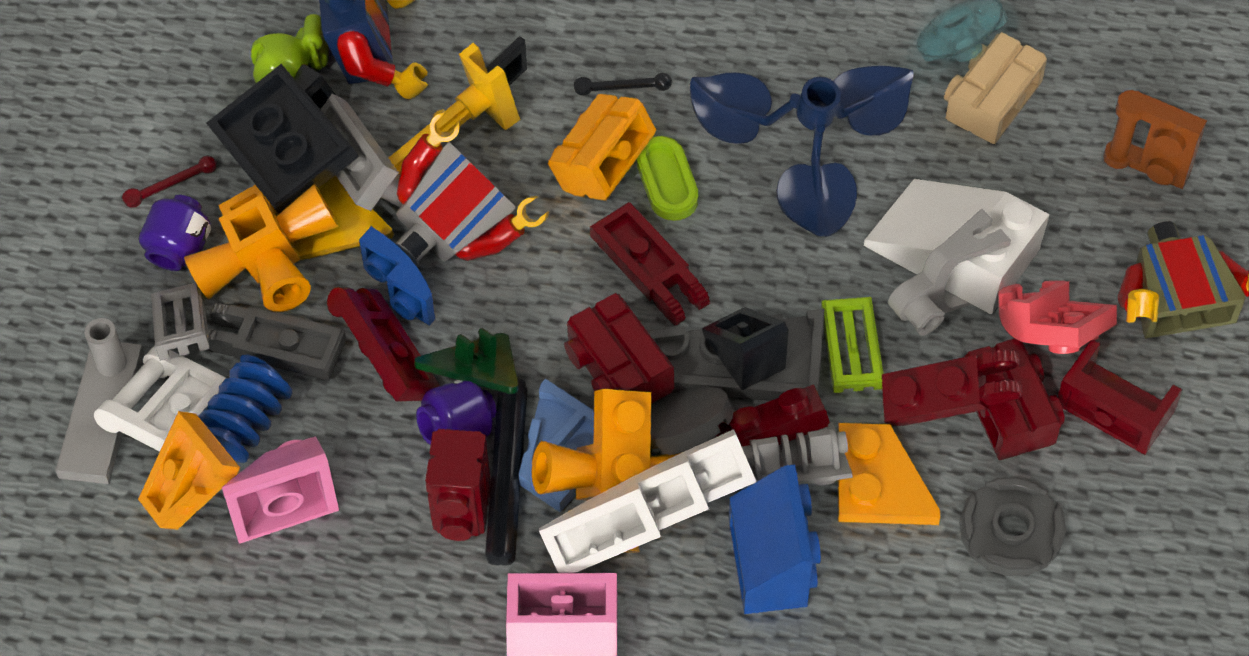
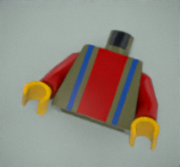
(1182, 284)

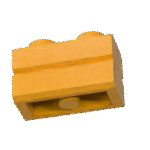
(602, 146)

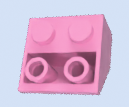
(562, 614)

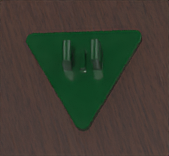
(481, 361)

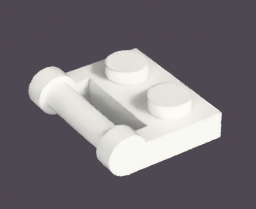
(185, 391)

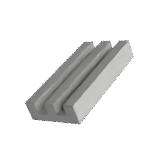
(182, 338)

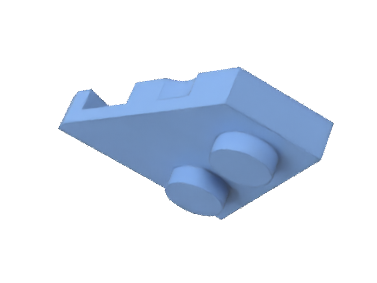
(559, 421)

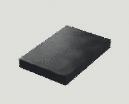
(281, 138)

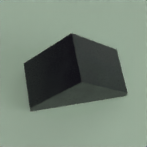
(749, 345)

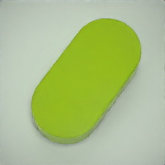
(668, 179)

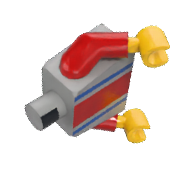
(453, 204)

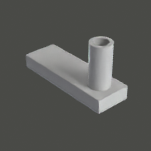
(370, 174)
(87, 448)

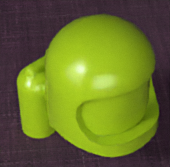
(305, 48)

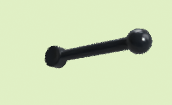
(584, 85)

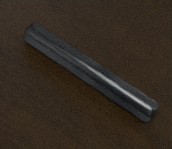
(505, 485)

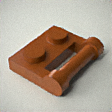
(1169, 144)

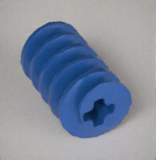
(242, 403)

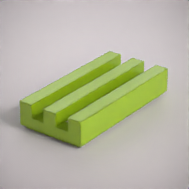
(856, 379)

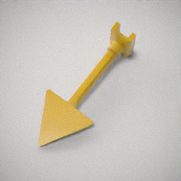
(486, 93)

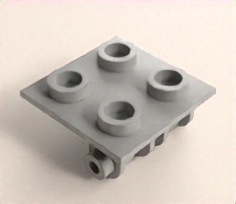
(817, 456)

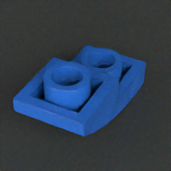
(405, 283)

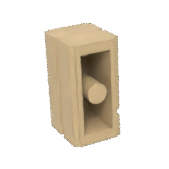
(994, 87)

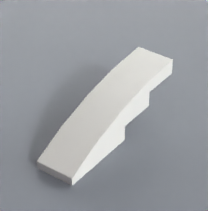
(646, 504)

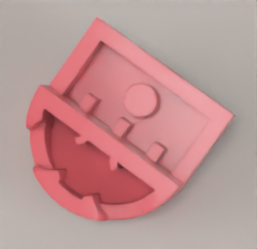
(1051, 318)

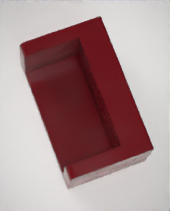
(1115, 403)

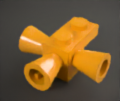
(263, 245)
(616, 454)

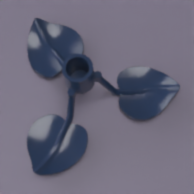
(813, 195)

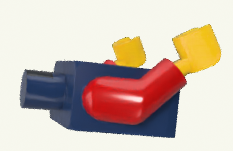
(362, 44)

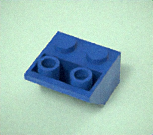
(773, 542)

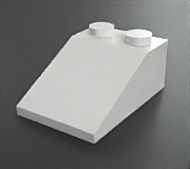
(935, 210)

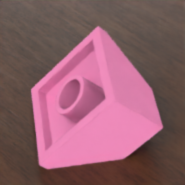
(281, 490)

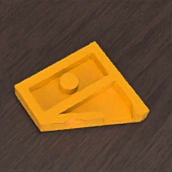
(186, 472)
(883, 480)

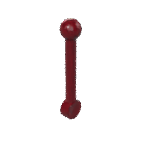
(134, 197)

